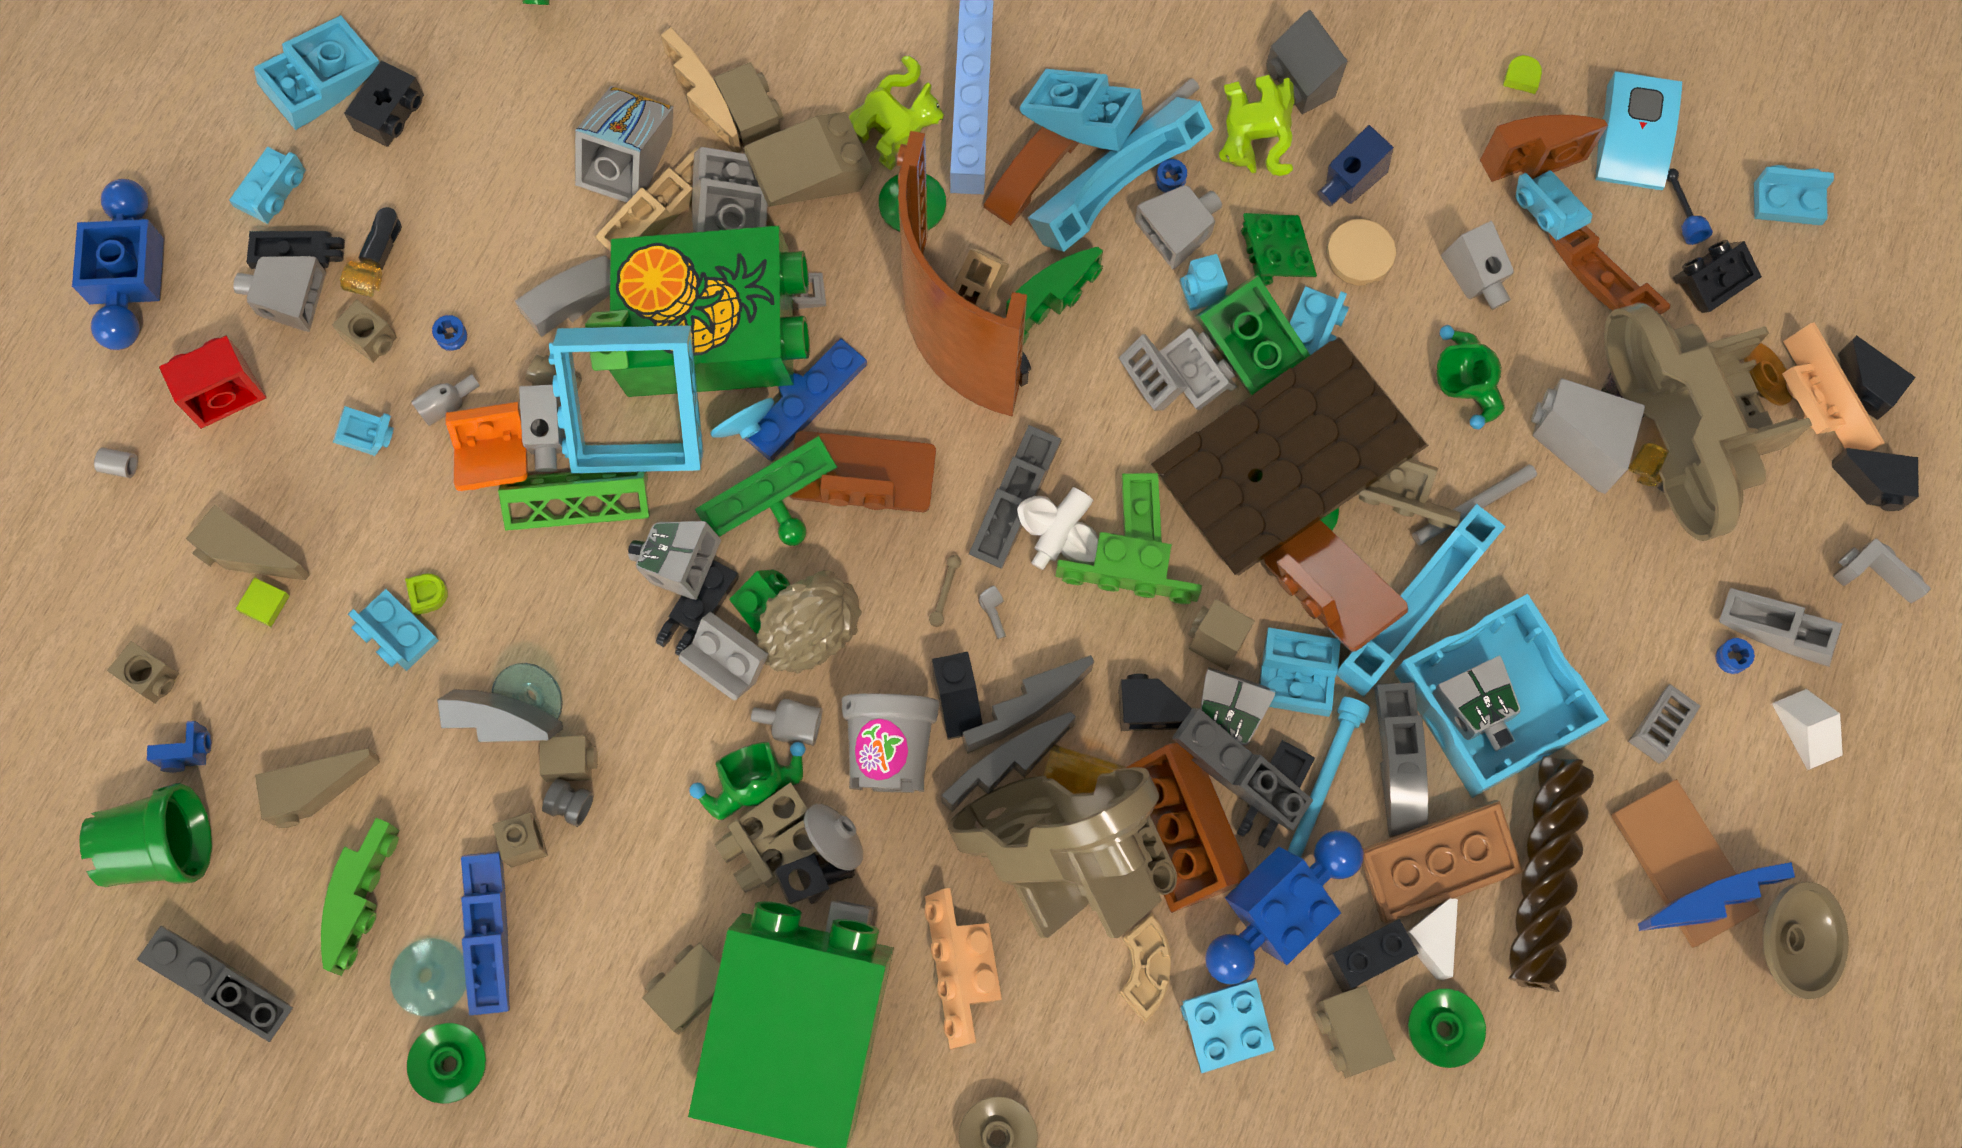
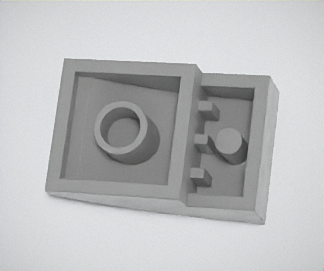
(725, 192)

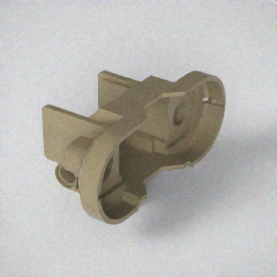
(1702, 410)
(1073, 848)

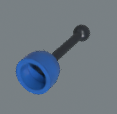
(1695, 228)

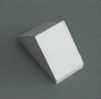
(1811, 727)
(1436, 939)

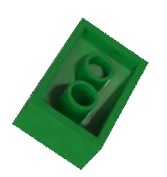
(1252, 334)

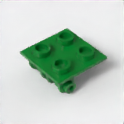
(1277, 246)

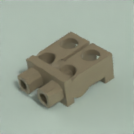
(769, 838)

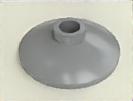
(833, 836)

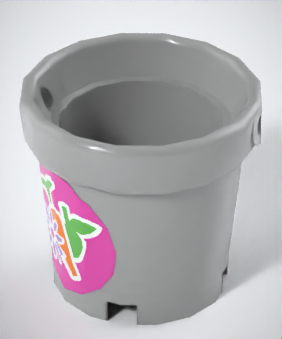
(888, 740)

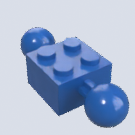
(118, 263)
(1283, 906)

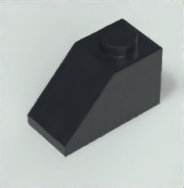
(1873, 376)
(1880, 477)
(957, 693)
(1149, 705)

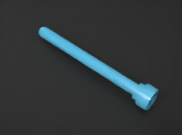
(1351, 713)

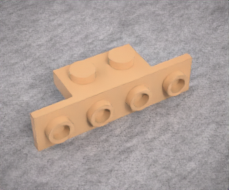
(1826, 392)
(963, 967)

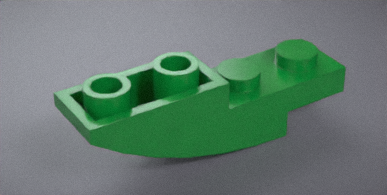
(1059, 285)

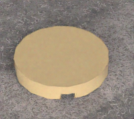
(1361, 252)

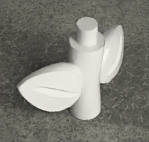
(1059, 528)

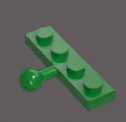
(767, 490)

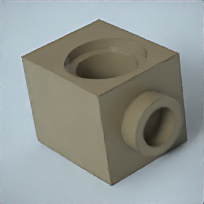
(358, 320)
(131, 665)
(520, 840)

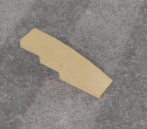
(703, 94)
(653, 209)

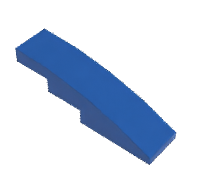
(1709, 902)
(485, 933)

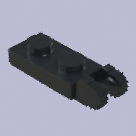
(690, 612)
(1295, 766)

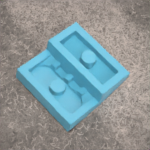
(1300, 670)

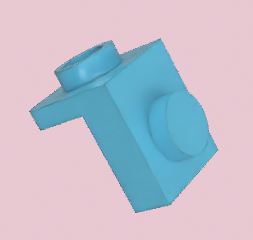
(363, 431)

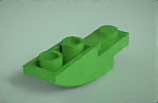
(345, 908)

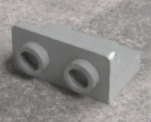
(1198, 367)
(724, 657)

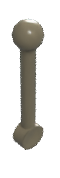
(936, 618)

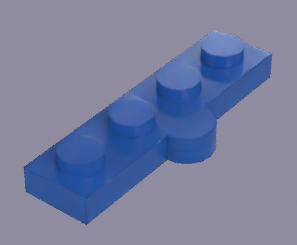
(806, 398)

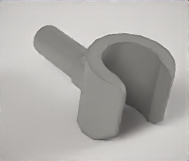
(988, 601)

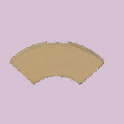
(1150, 967)

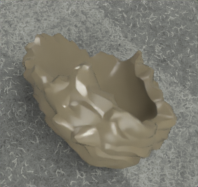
(808, 622)

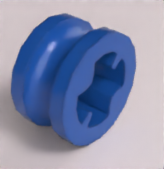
(1174, 167)
(440, 327)
(1738, 646)

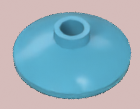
(745, 421)

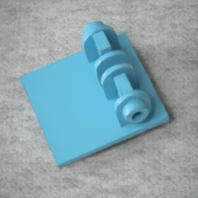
(1228, 1025)

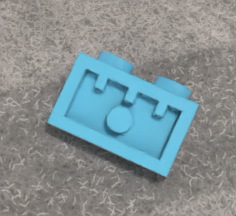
(268, 185)
(1792, 195)
(1552, 204)
(1316, 317)
(395, 629)

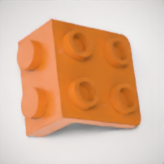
(487, 446)

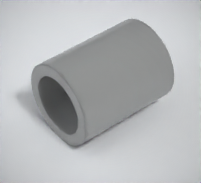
(115, 462)

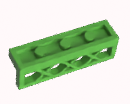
(569, 486)

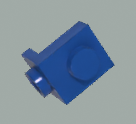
(176, 756)

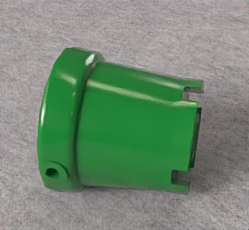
(149, 839)

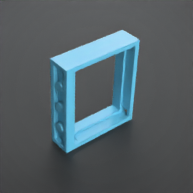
(628, 457)

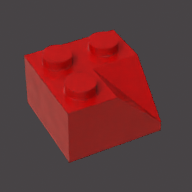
(211, 382)

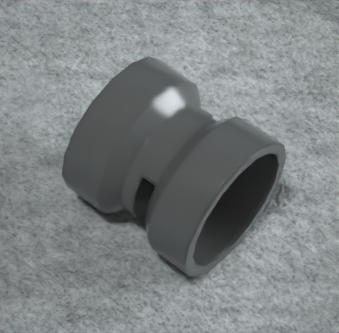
(564, 800)

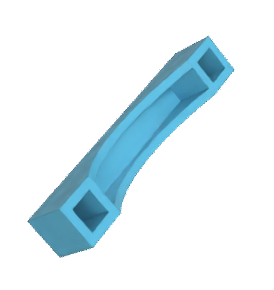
(1075, 207)
(1423, 598)

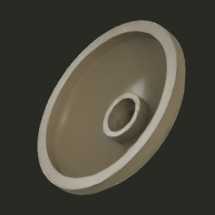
(1805, 940)

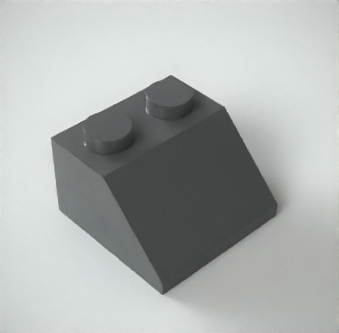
(1310, 62)

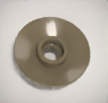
(1001, 1115)

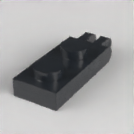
(294, 244)

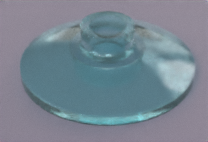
(521, 677)
(443, 988)

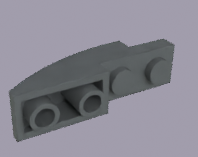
(1403, 757)
(1241, 771)
(215, 983)

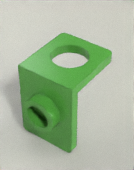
(608, 359)

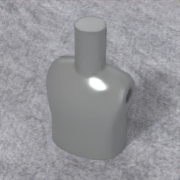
(442, 399)
(791, 721)

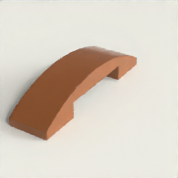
(1026, 174)
(1602, 275)

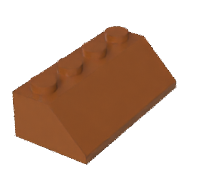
(1192, 828)

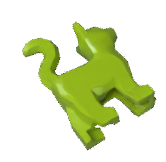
(891, 117)
(1259, 120)

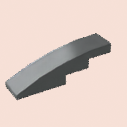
(1020, 482)
(1038, 696)
(1018, 753)

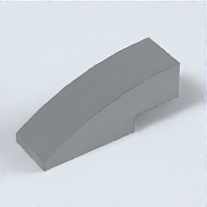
(566, 295)
(1781, 626)

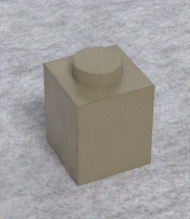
(567, 758)

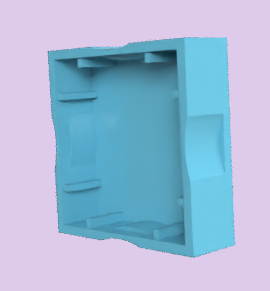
(1550, 693)

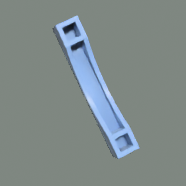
(971, 97)

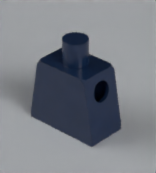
(1357, 168)

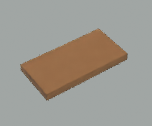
(1679, 853)
(1440, 861)

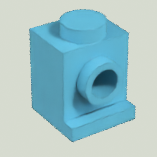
(1204, 282)

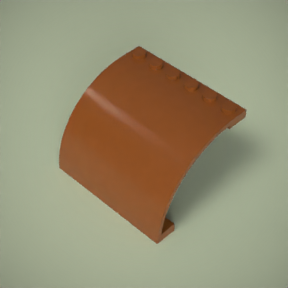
(959, 341)

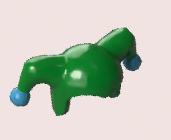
(1471, 373)
(749, 778)

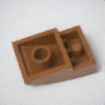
(1541, 144)

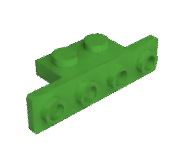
(1132, 566)

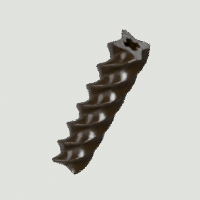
(1547, 878)

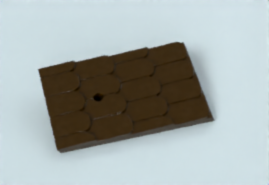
(1313, 435)

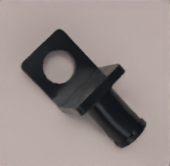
(813, 877)

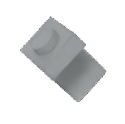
(1887, 565)

